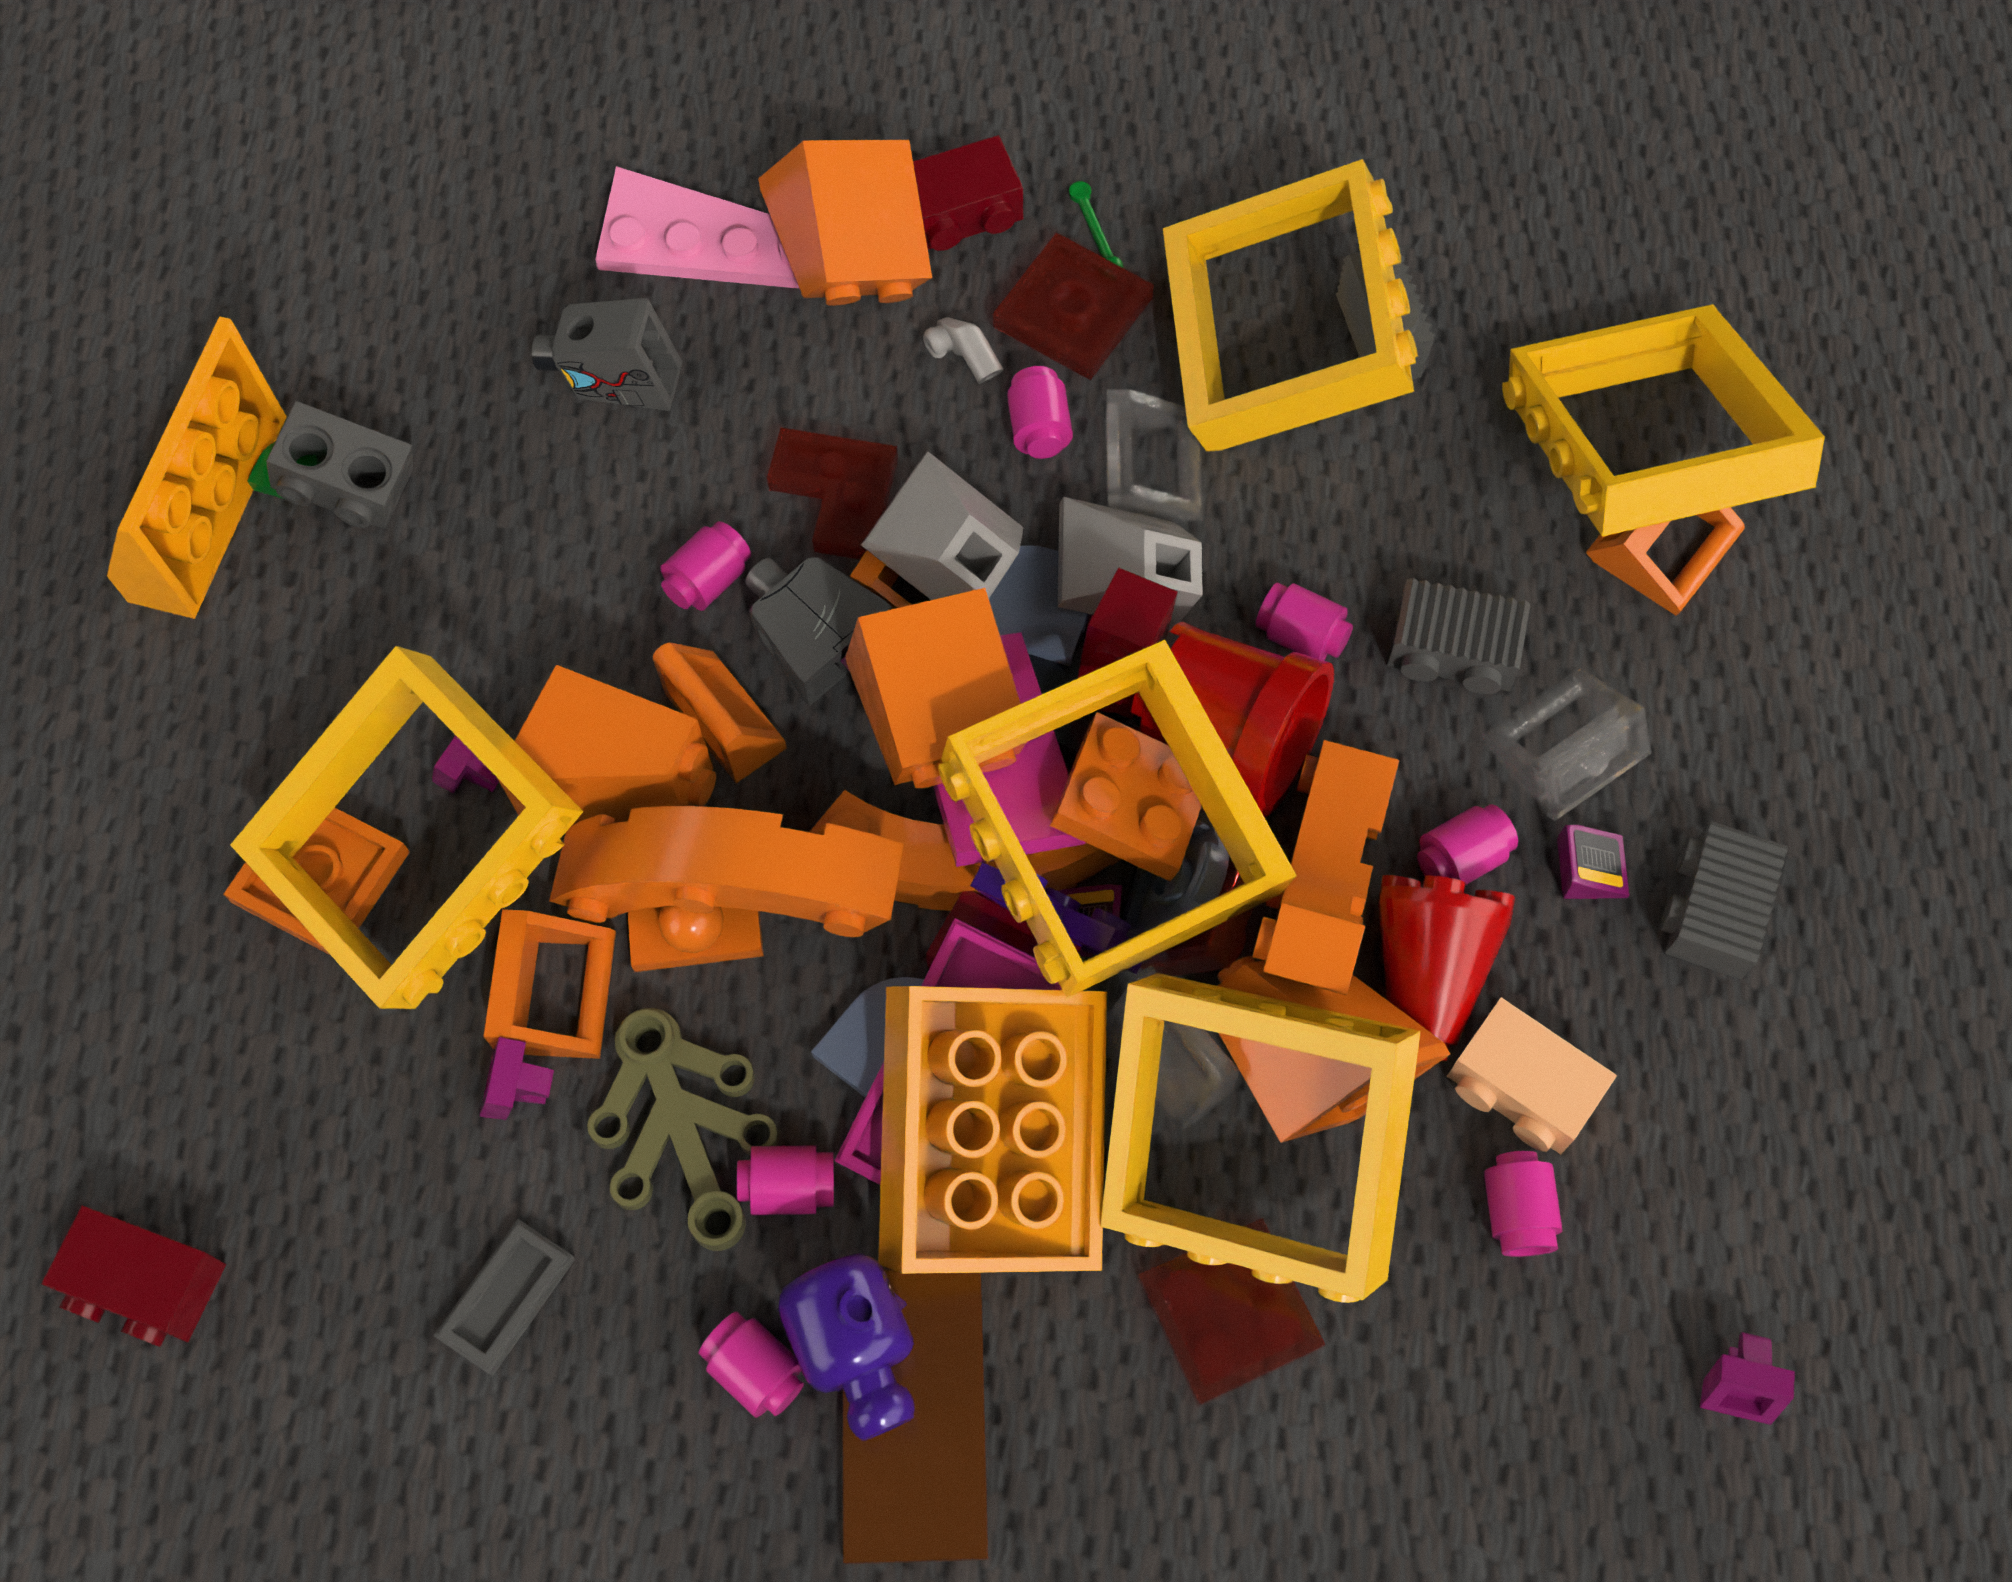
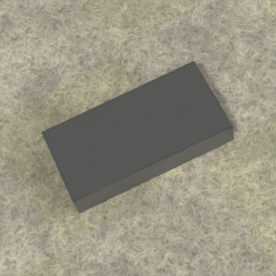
(504, 1297)

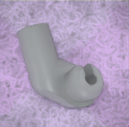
(966, 341)

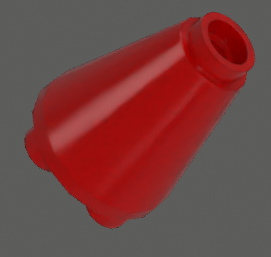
(1439, 948)

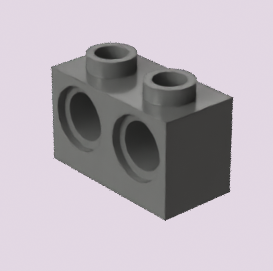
(348, 454)

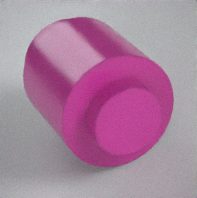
(1039, 412)
(705, 566)
(1304, 621)
(1468, 844)
(786, 1180)
(1523, 1204)
(752, 1365)

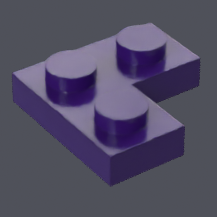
(1091, 933)

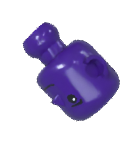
(848, 1337)

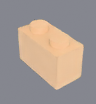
(1530, 1078)

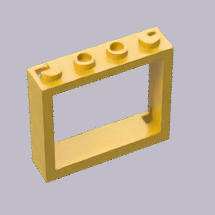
(1312, 396)
(1783, 437)
(1204, 763)
(334, 767)
(1289, 1025)

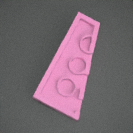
(688, 234)

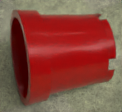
(1258, 703)

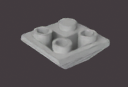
(944, 534)
(1102, 538)

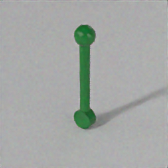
(1080, 193)

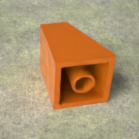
(849, 219)
(928, 677)
(614, 748)
(1304, 1090)

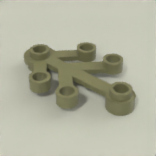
(676, 1116)

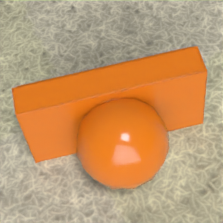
(680, 938)

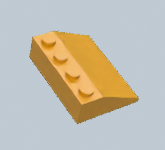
(196, 480)
(992, 1130)

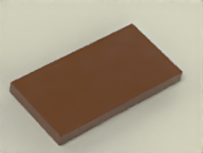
(925, 1482)

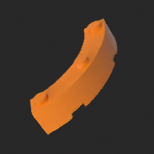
(730, 861)
(928, 866)
(1322, 908)

